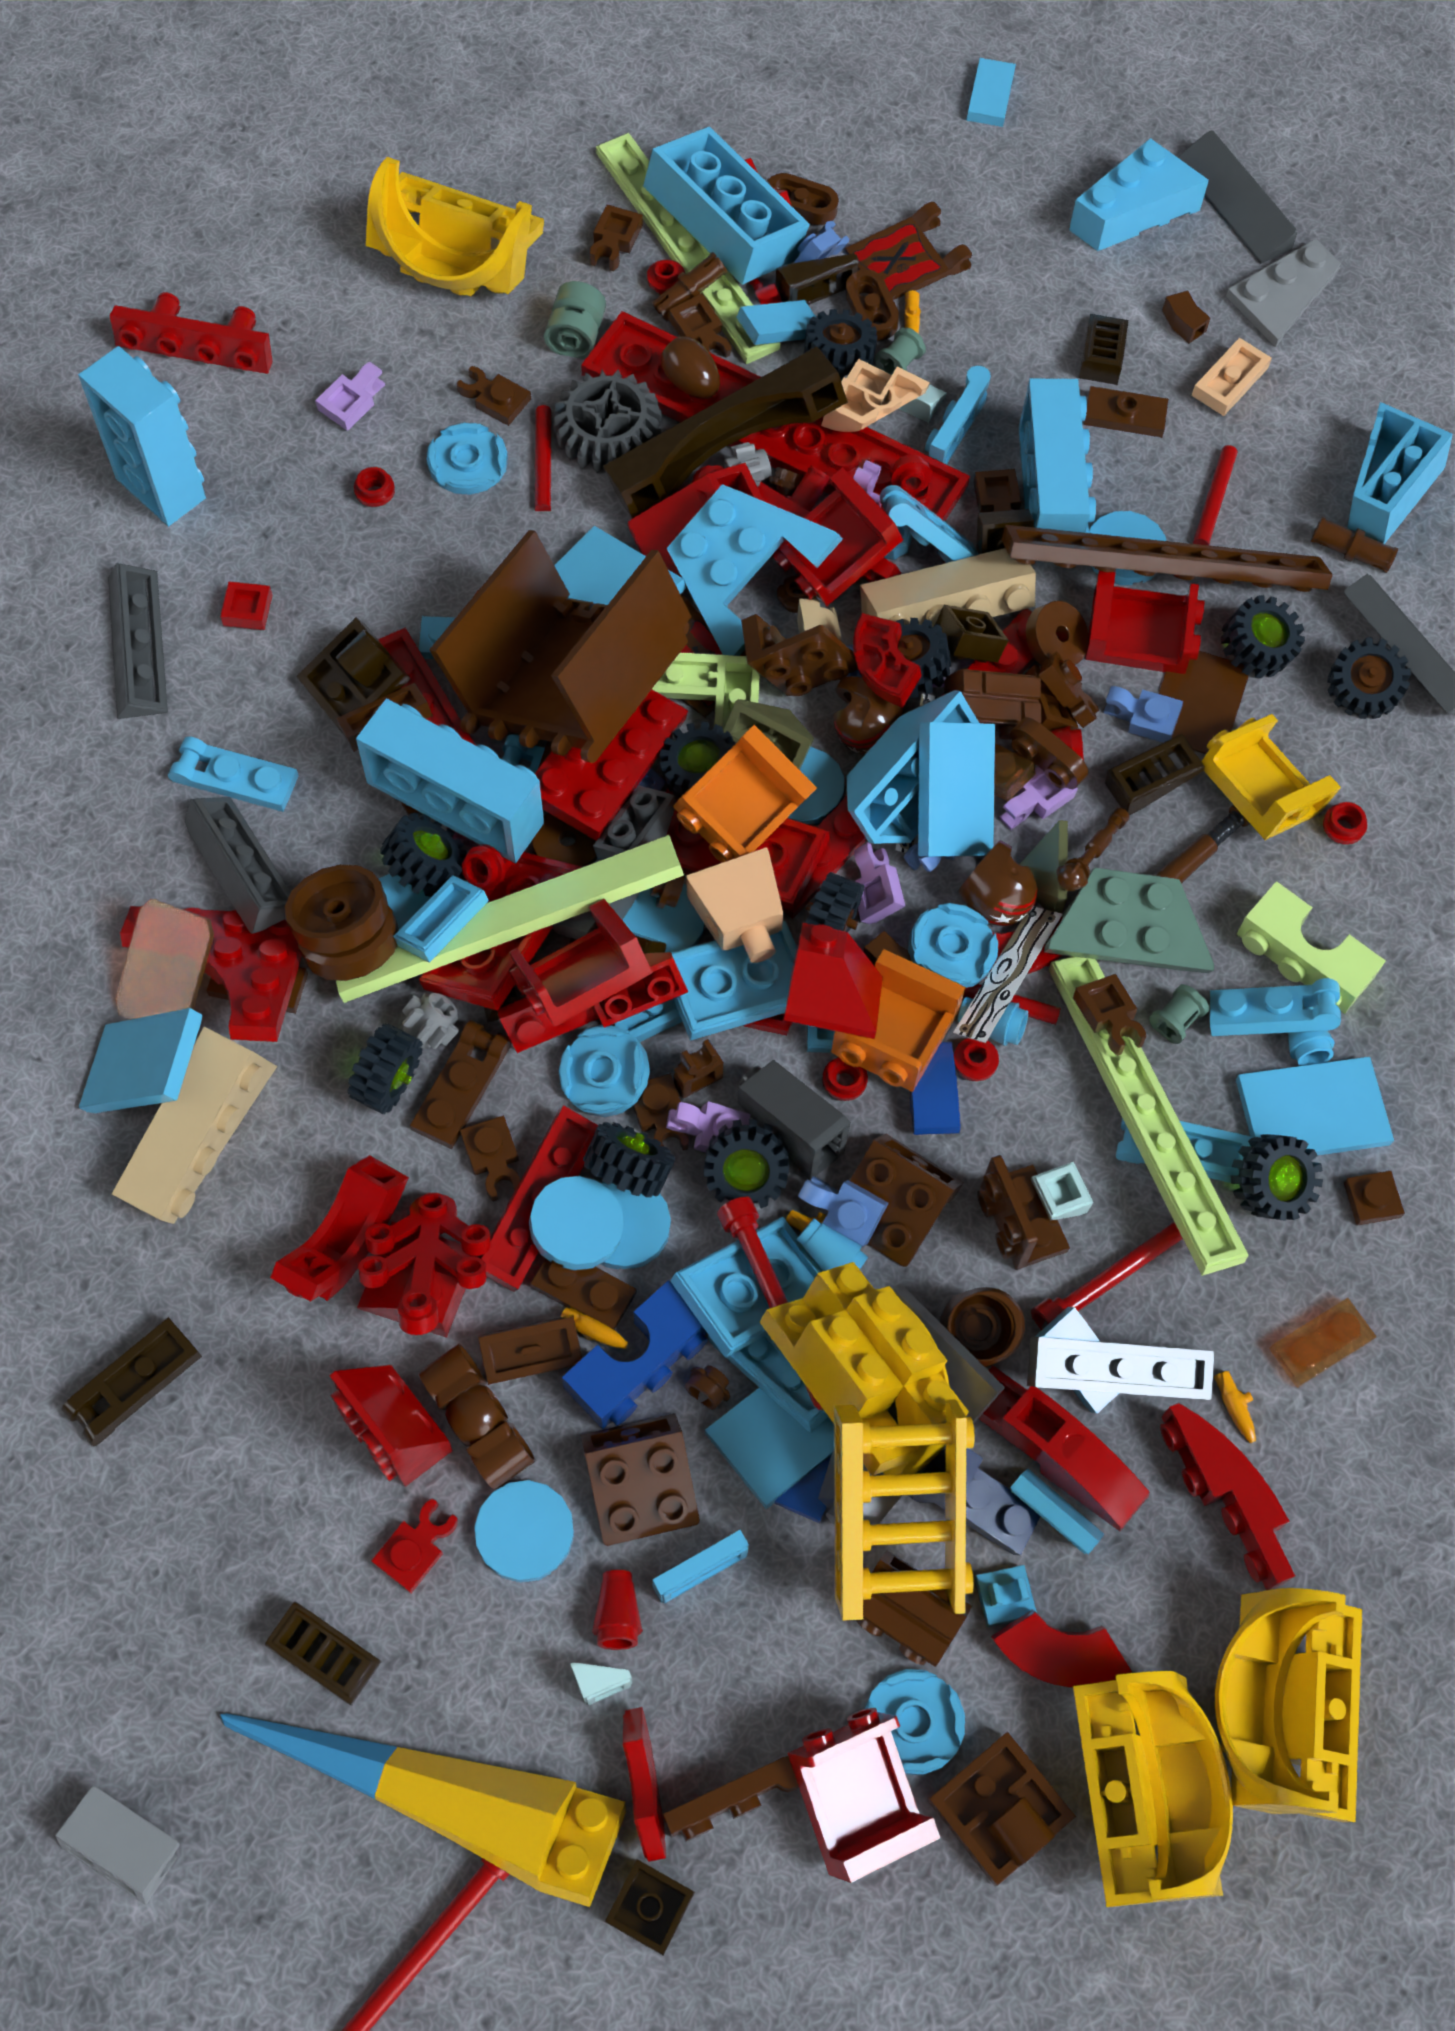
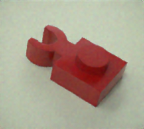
(411, 1551)

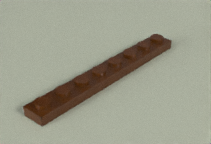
(1167, 557)

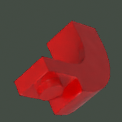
(338, 1245)

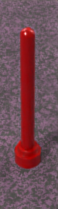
(740, 1220)
(1109, 1278)
(426, 1947)

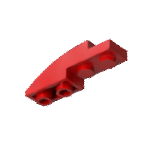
(665, 983)
(1065, 1450)
(1223, 1472)

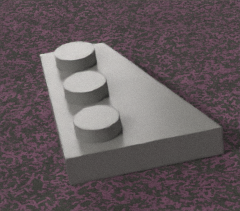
(1284, 290)

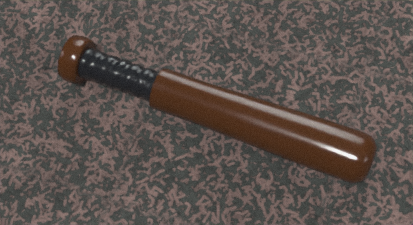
(1203, 847)

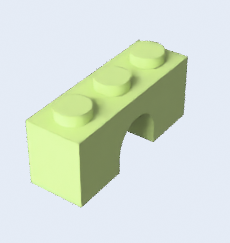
(1275, 931)

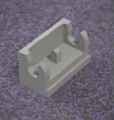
(118, 1844)

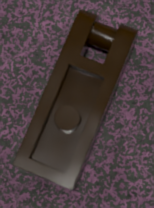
(131, 1381)

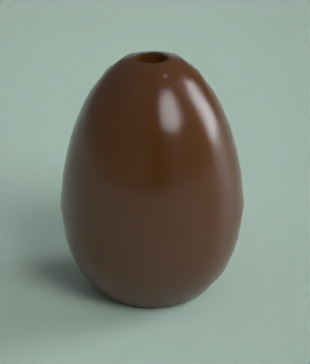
(690, 367)

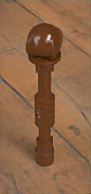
(1076, 870)

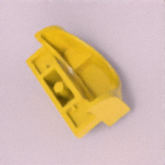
(459, 236)
(865, 1352)
(1292, 1706)
(1154, 1789)

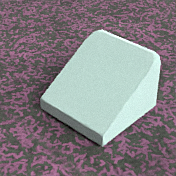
(926, 404)
(1062, 1192)
(600, 1681)

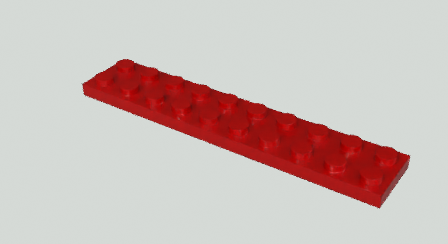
(637, 349)

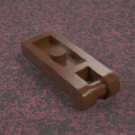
(460, 1085)
(737, 1796)

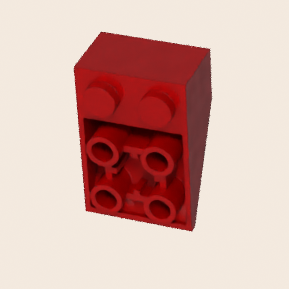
(664, 521)
(389, 1421)

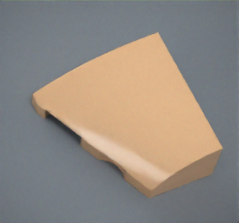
(872, 396)

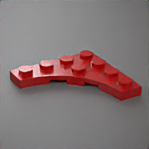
(252, 968)

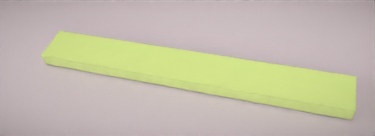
(725, 296)
(533, 910)
(1156, 1132)

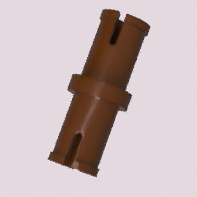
(690, 284)
(1354, 545)

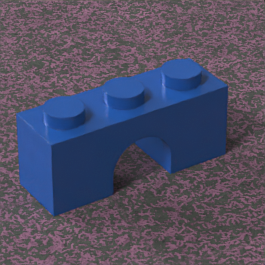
(609, 1386)

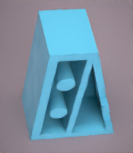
(1137, 195)
(1396, 471)

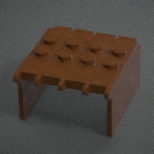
(560, 664)

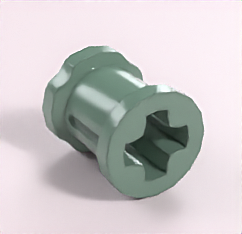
(901, 352)
(1179, 1013)

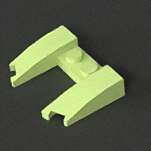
(712, 679)

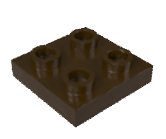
(352, 672)

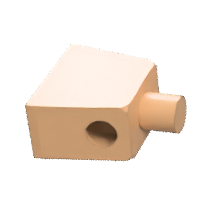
(739, 903)

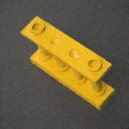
(857, 1487)

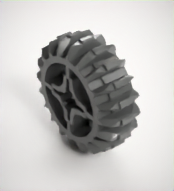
(611, 412)

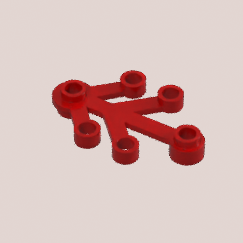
(430, 1216)

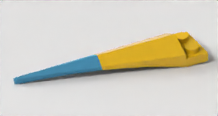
(512, 1818)

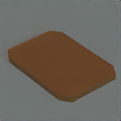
(164, 961)

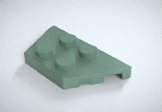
(1132, 922)

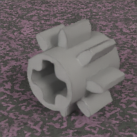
(756, 461)
(431, 1019)

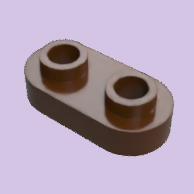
(806, 196)
(877, 305)
(1058, 761)

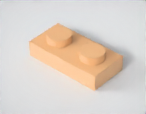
(1231, 376)

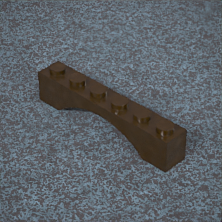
(788, 395)

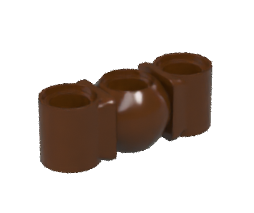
(476, 1416)

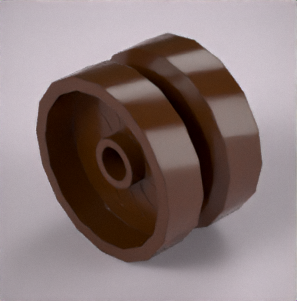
(342, 922)

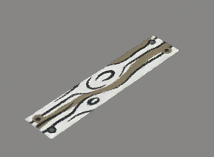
(1007, 974)

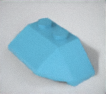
(886, 780)

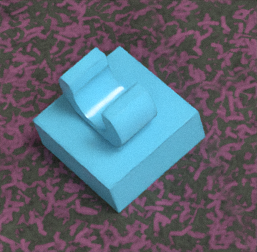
(1004, 1595)

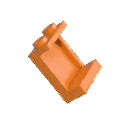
(743, 797)
(911, 1023)

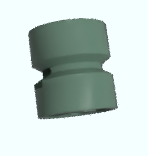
(575, 319)

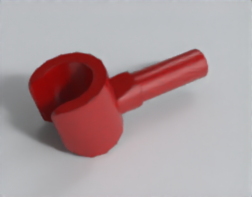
(766, 294)

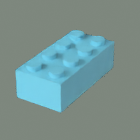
(725, 204)
(144, 434)
(1054, 456)
(451, 779)

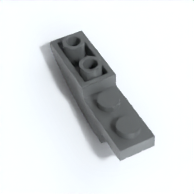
(639, 821)

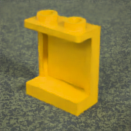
(1263, 780)

